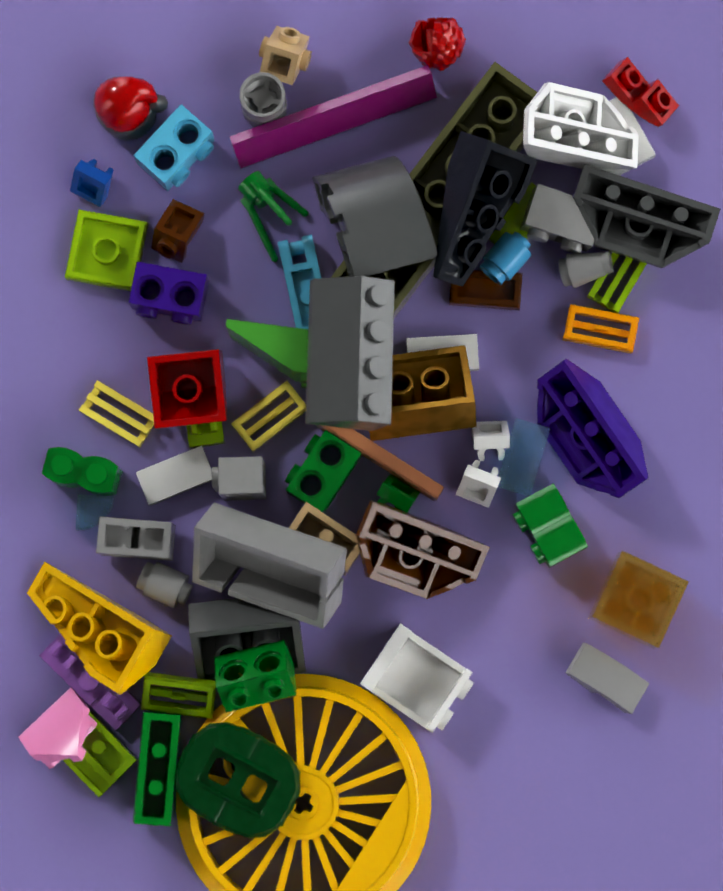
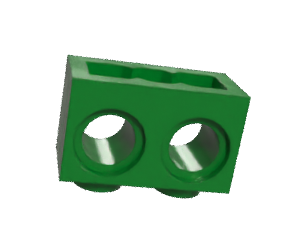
(331, 477)
(255, 676)

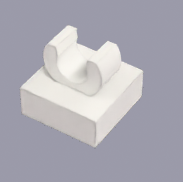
(491, 436)
(478, 484)

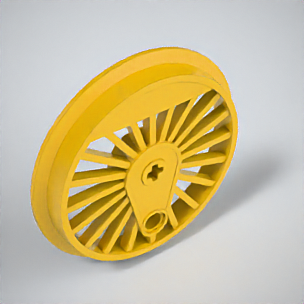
(398, 835)

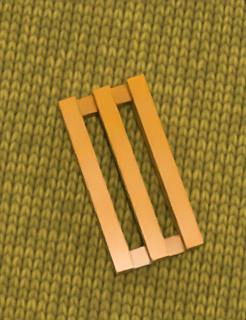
(600, 342)

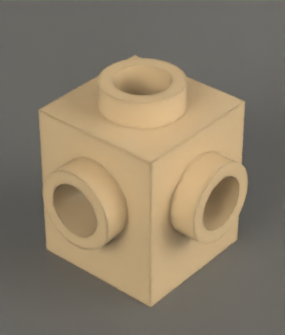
(285, 54)

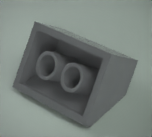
(237, 625)

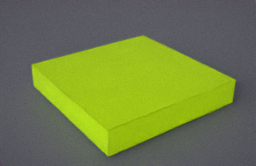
(105, 249)

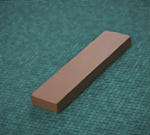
(387, 461)

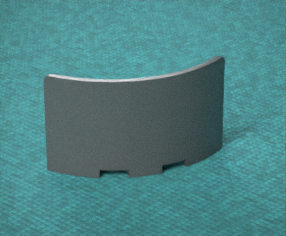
(377, 216)

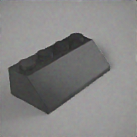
(350, 352)

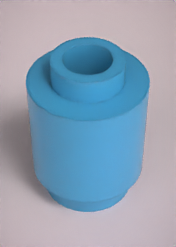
(506, 257)

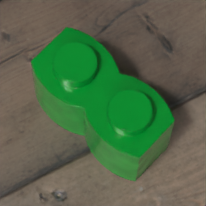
(73, 471)
(550, 526)

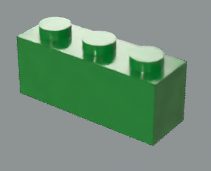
(156, 769)

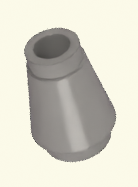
(584, 268)

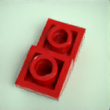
(645, 99)

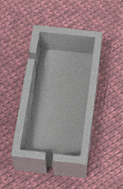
(280, 565)

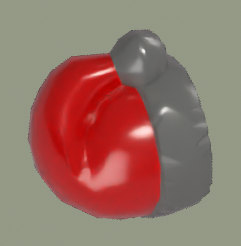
(127, 106)

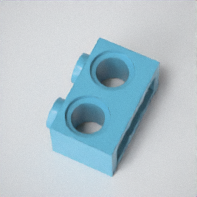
(167, 143)

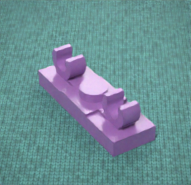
(110, 705)

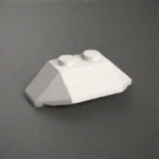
(578, 129)

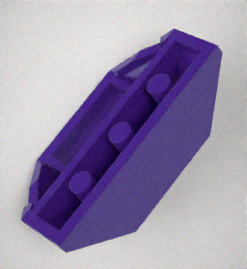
(589, 431)

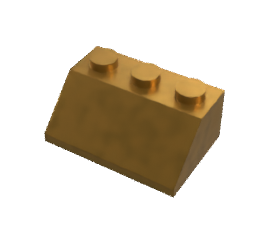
(430, 394)

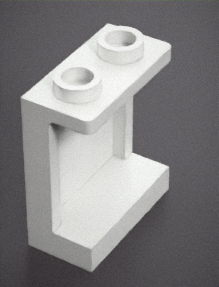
(417, 679)

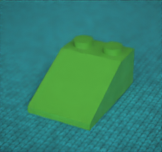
(278, 345)

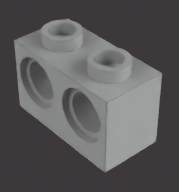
(240, 478)
(135, 538)

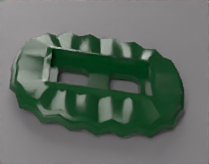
(224, 803)

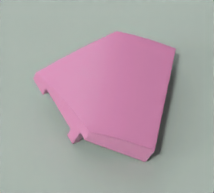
(60, 731)

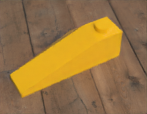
(105, 636)

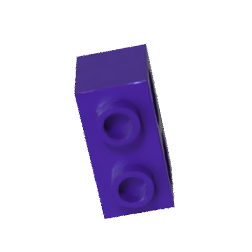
(171, 284)

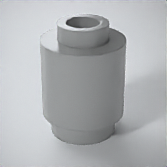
(164, 584)

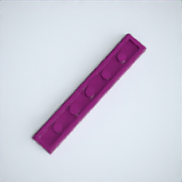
(333, 116)

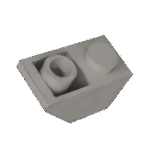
(556, 217)

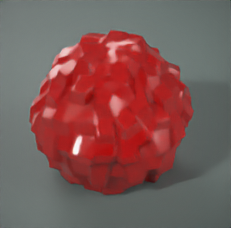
(437, 42)

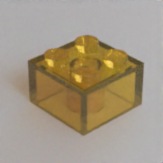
(638, 599)

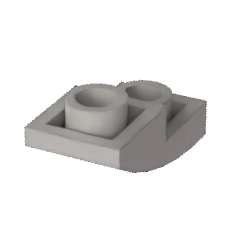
(607, 677)

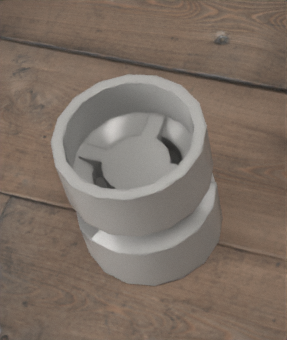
(263, 99)

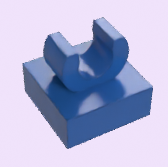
(91, 182)

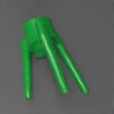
(260, 192)

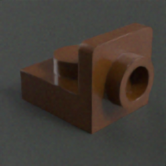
(176, 230)

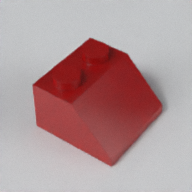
(187, 388)

